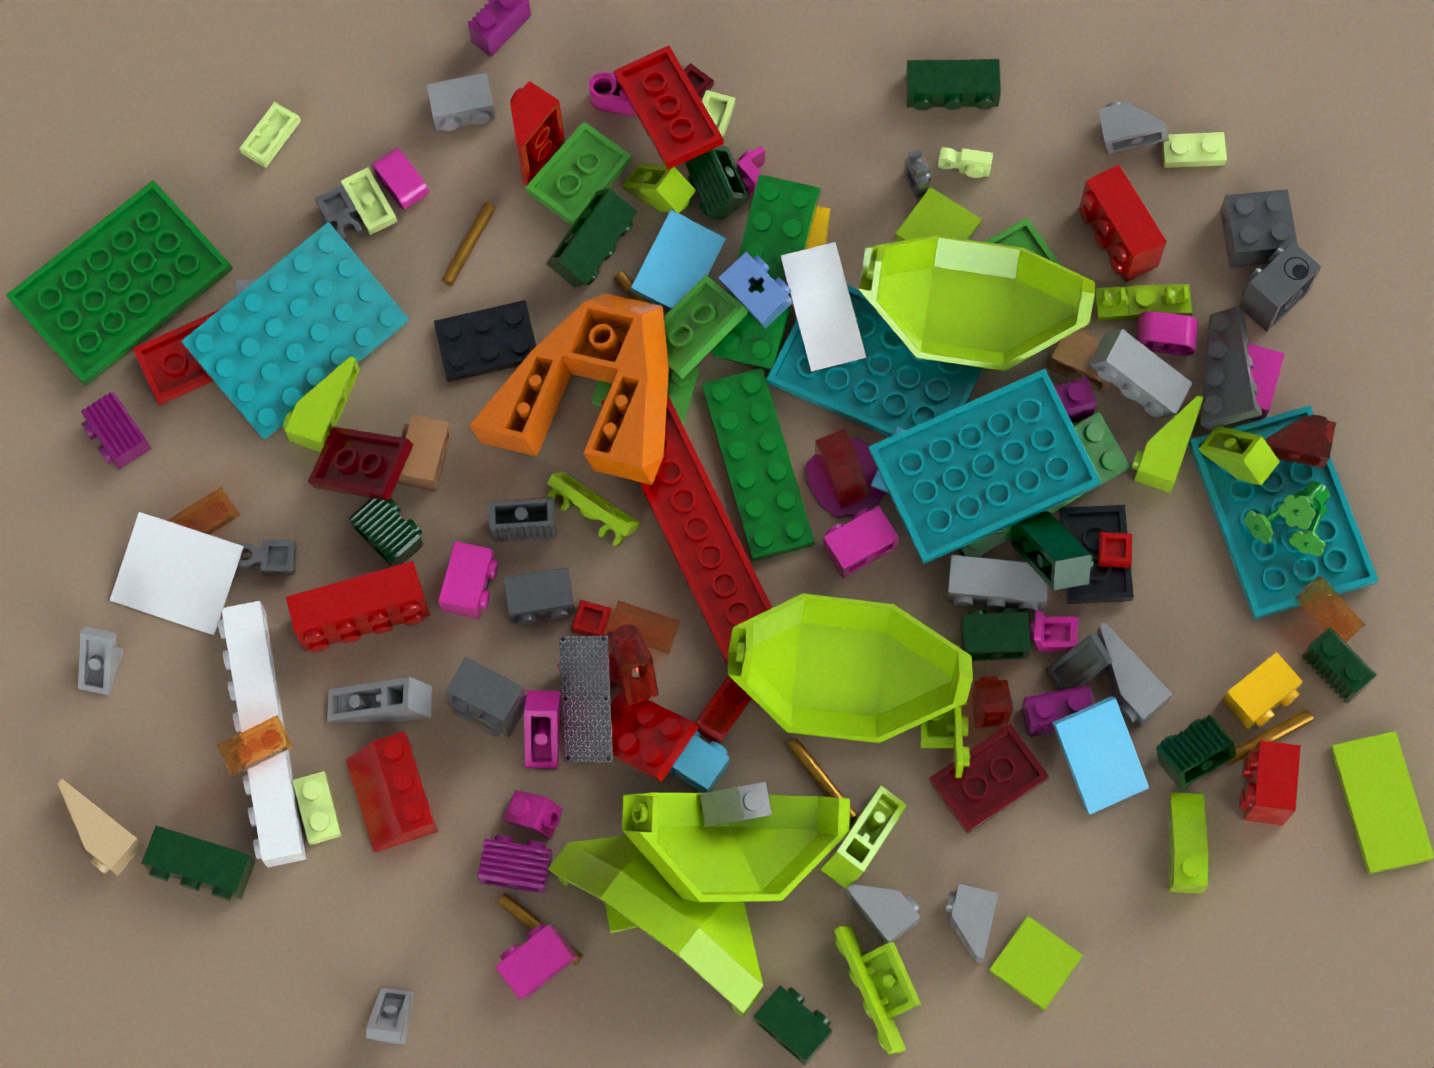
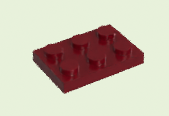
(360, 463)
(997, 776)

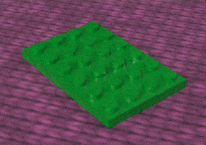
(119, 282)

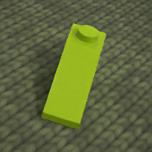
(321, 407)
(1165, 450)
(864, 838)
(1187, 844)

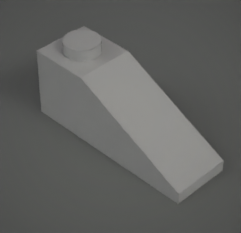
(1133, 683)
(380, 702)

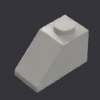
(1130, 127)
(885, 910)
(972, 917)

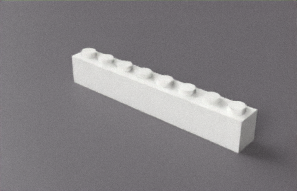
(257, 700)

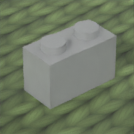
(461, 102)

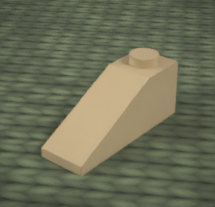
(100, 834)

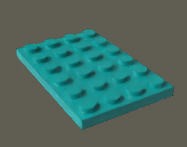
(294, 329)
(878, 390)
(984, 466)
(1278, 571)

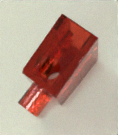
(630, 651)

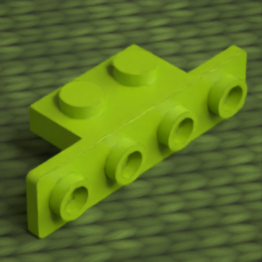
(948, 732)
(882, 983)

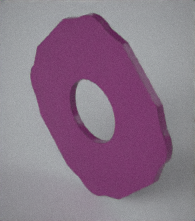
(823, 493)

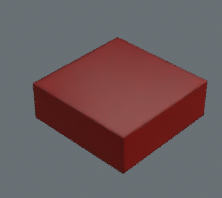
(1115, 549)
(591, 619)

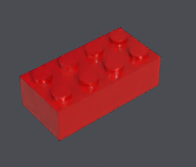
(358, 607)

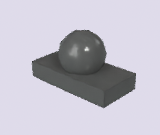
(1079, 664)

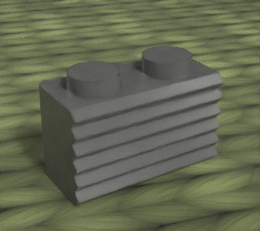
(522, 519)

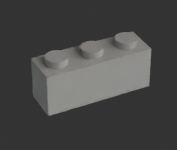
(1140, 374)
(995, 584)

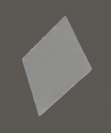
(176, 573)

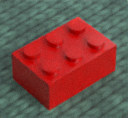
(1121, 223)

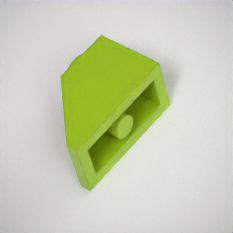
(659, 187)
(1240, 454)

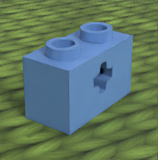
(739, 281)

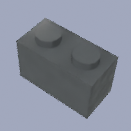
(539, 596)

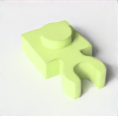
(969, 162)

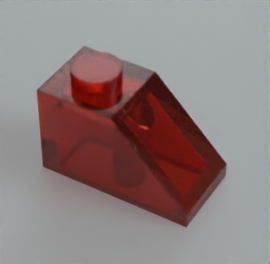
(1304, 441)
(842, 468)
(991, 702)

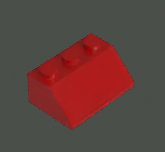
(536, 128)
(391, 792)

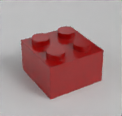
(1271, 782)

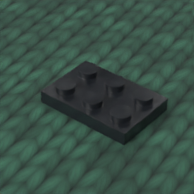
(485, 340)
(1106, 583)

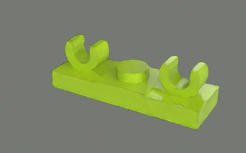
(1130, 301)
(592, 506)

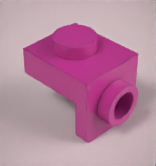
(748, 168)
(1054, 633)
(533, 813)

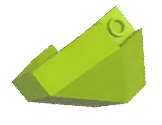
(974, 299)
(847, 668)
(734, 859)
(705, 935)

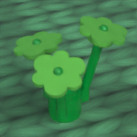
(1298, 511)

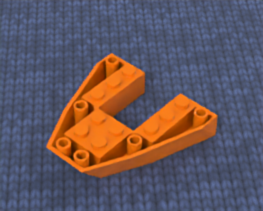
(603, 341)

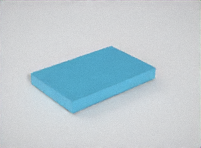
(676, 261)
(1100, 755)

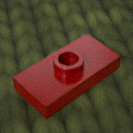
(722, 711)

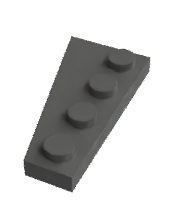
(1228, 378)

